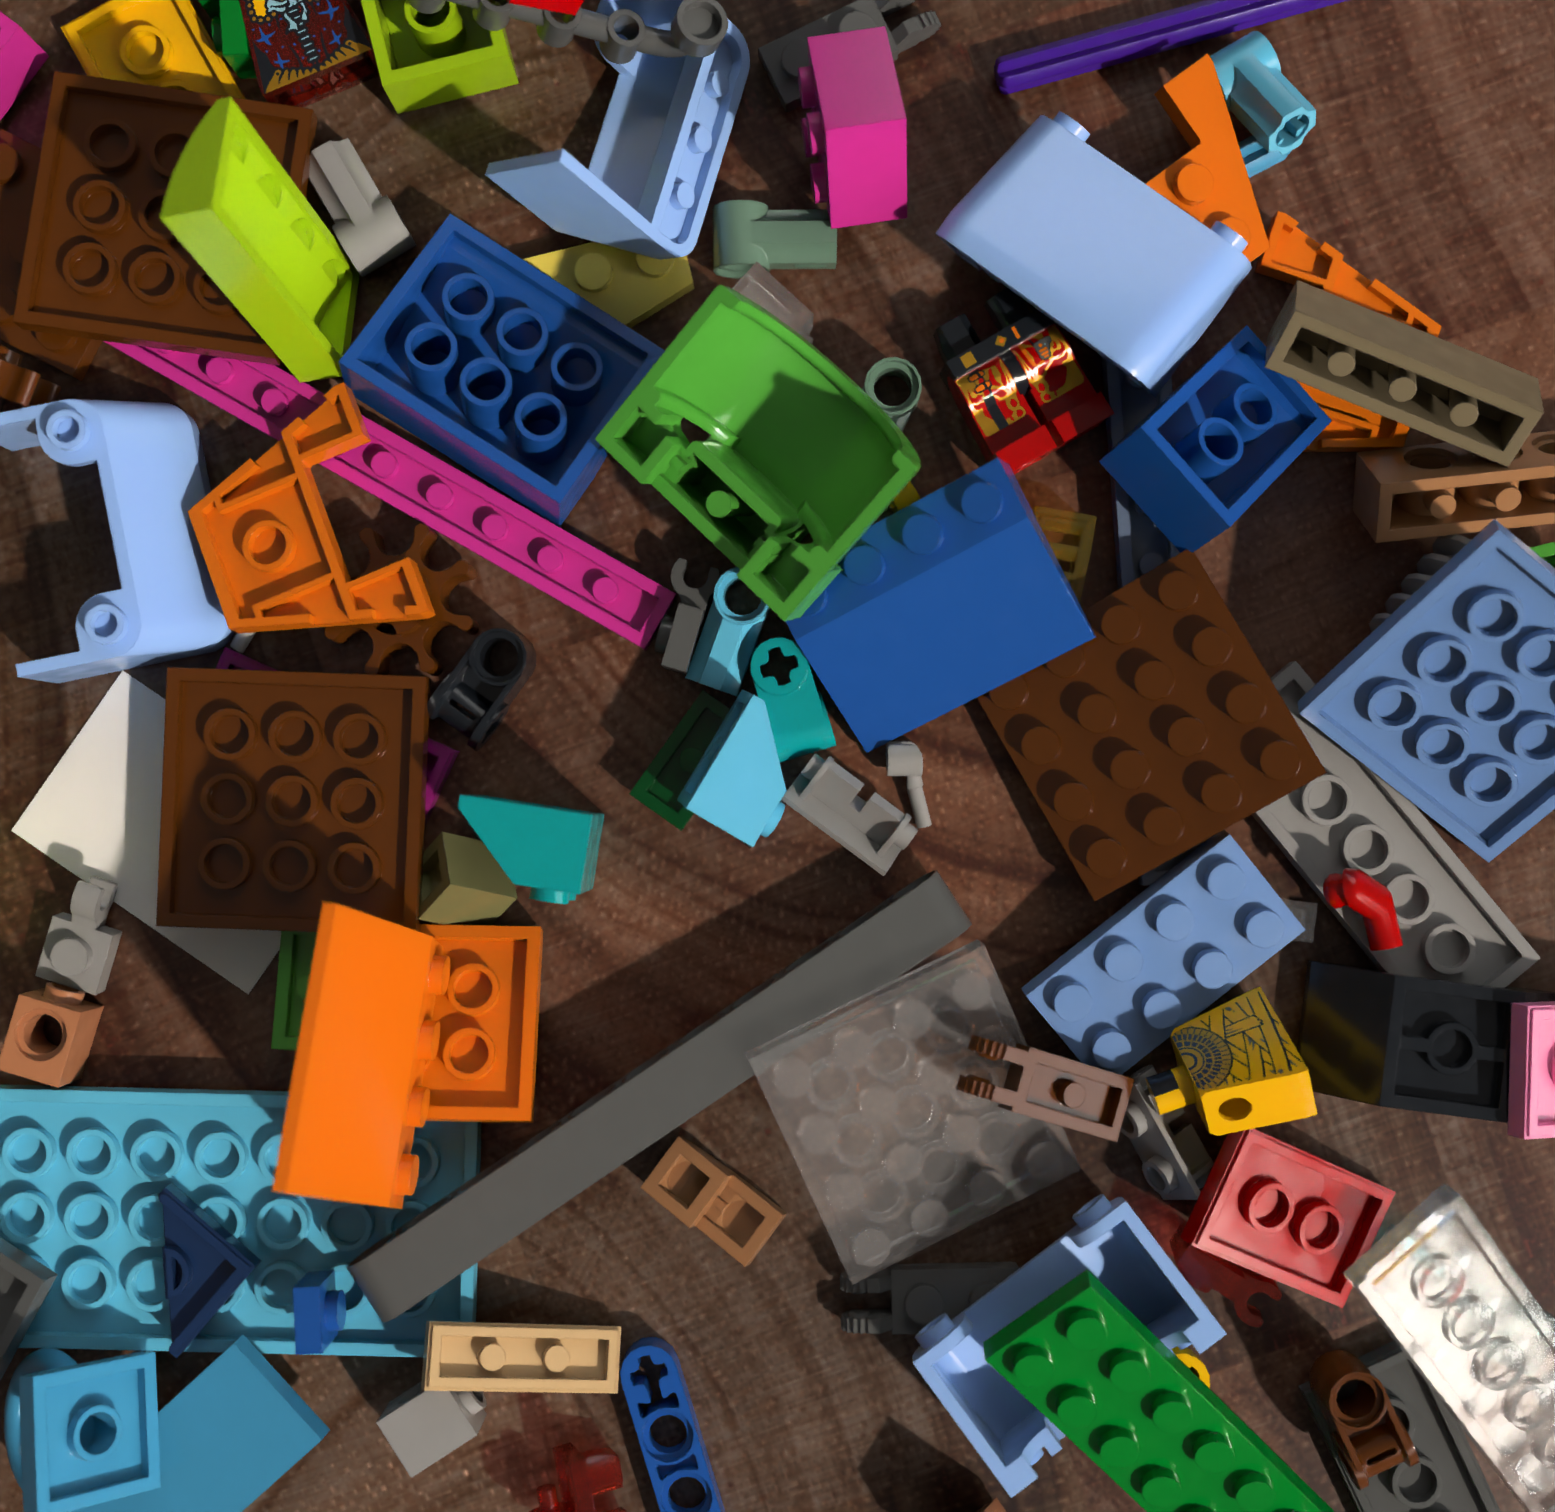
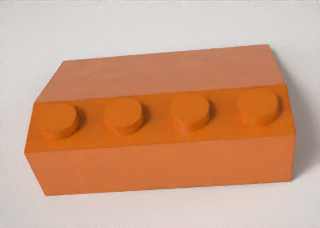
(362, 1062)

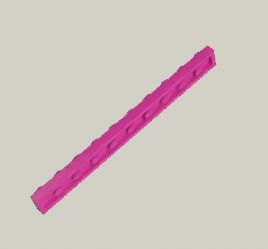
(433, 494)

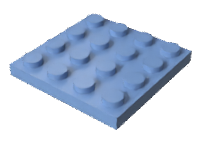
(1458, 694)

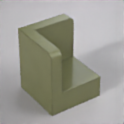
(463, 883)

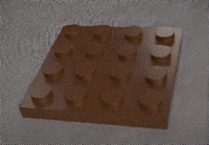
(95, 238)
(1151, 728)
(291, 798)

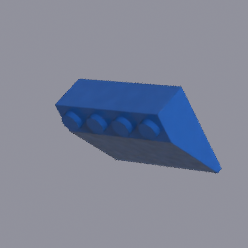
(498, 368)
(940, 607)

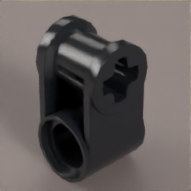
(481, 689)

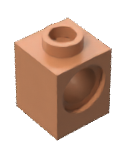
(29, 1052)

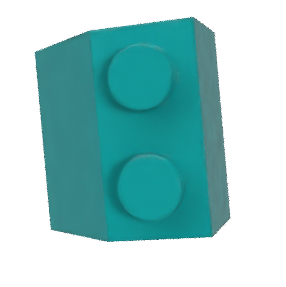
(538, 844)

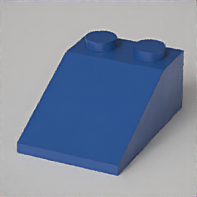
(1215, 443)

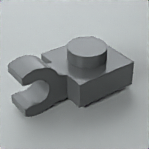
(680, 634)

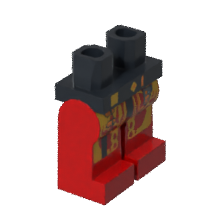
(1020, 385)

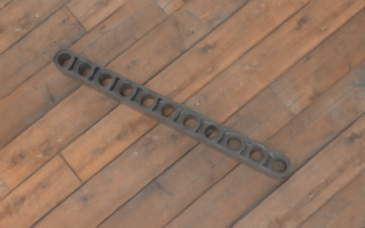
(652, 1099)

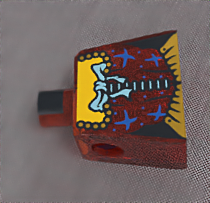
(307, 49)

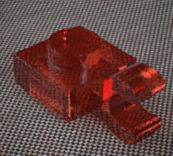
(1231, 1280)

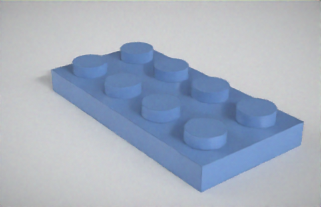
(1164, 956)

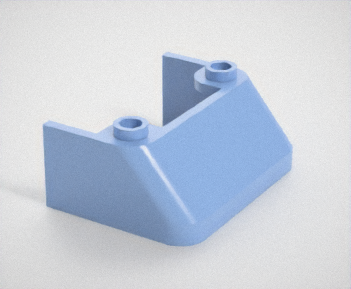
(652, 152)
(149, 480)

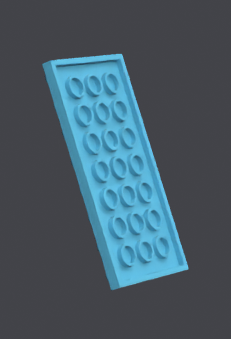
(85, 1202)

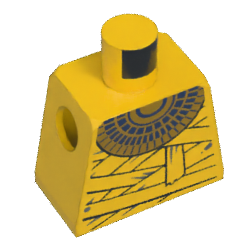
(1236, 1069)

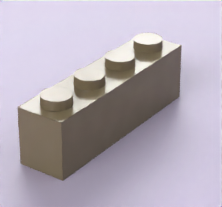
(1403, 373)

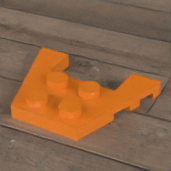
(1212, 176)
(1301, 258)
(276, 547)

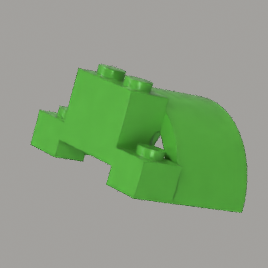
(785, 454)

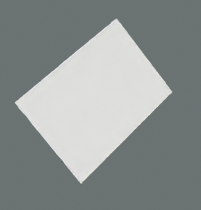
(104, 819)

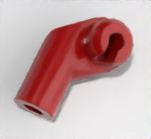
(1370, 900)

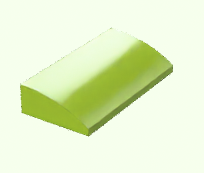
(263, 243)

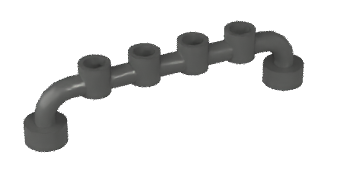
(694, 31)

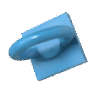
(82, 1429)

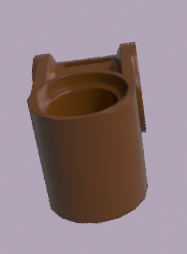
(1364, 1424)

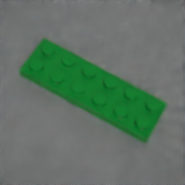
(1140, 1408)

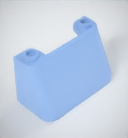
(1097, 250)
(982, 1402)

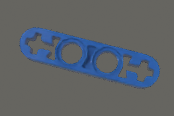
(663, 1462)

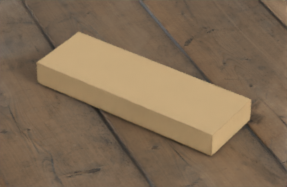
(521, 1357)

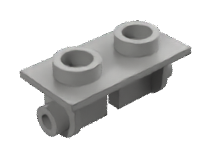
(830, 801)
(1172, 1161)

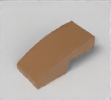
(714, 1200)

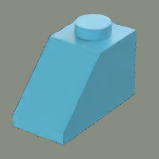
(739, 775)

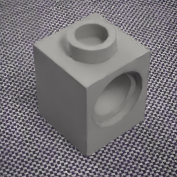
(431, 1424)

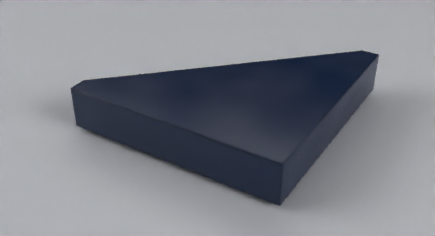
(200, 1266)

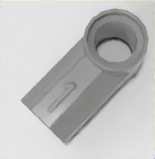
(362, 217)

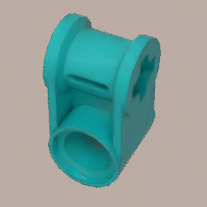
(794, 709)

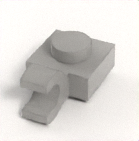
(79, 945)

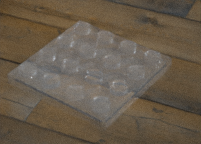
(879, 1117)

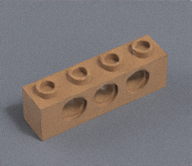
(1452, 490)

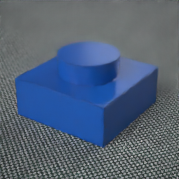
(317, 1312)

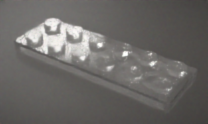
(1470, 1336)

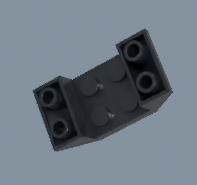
(1409, 1040)

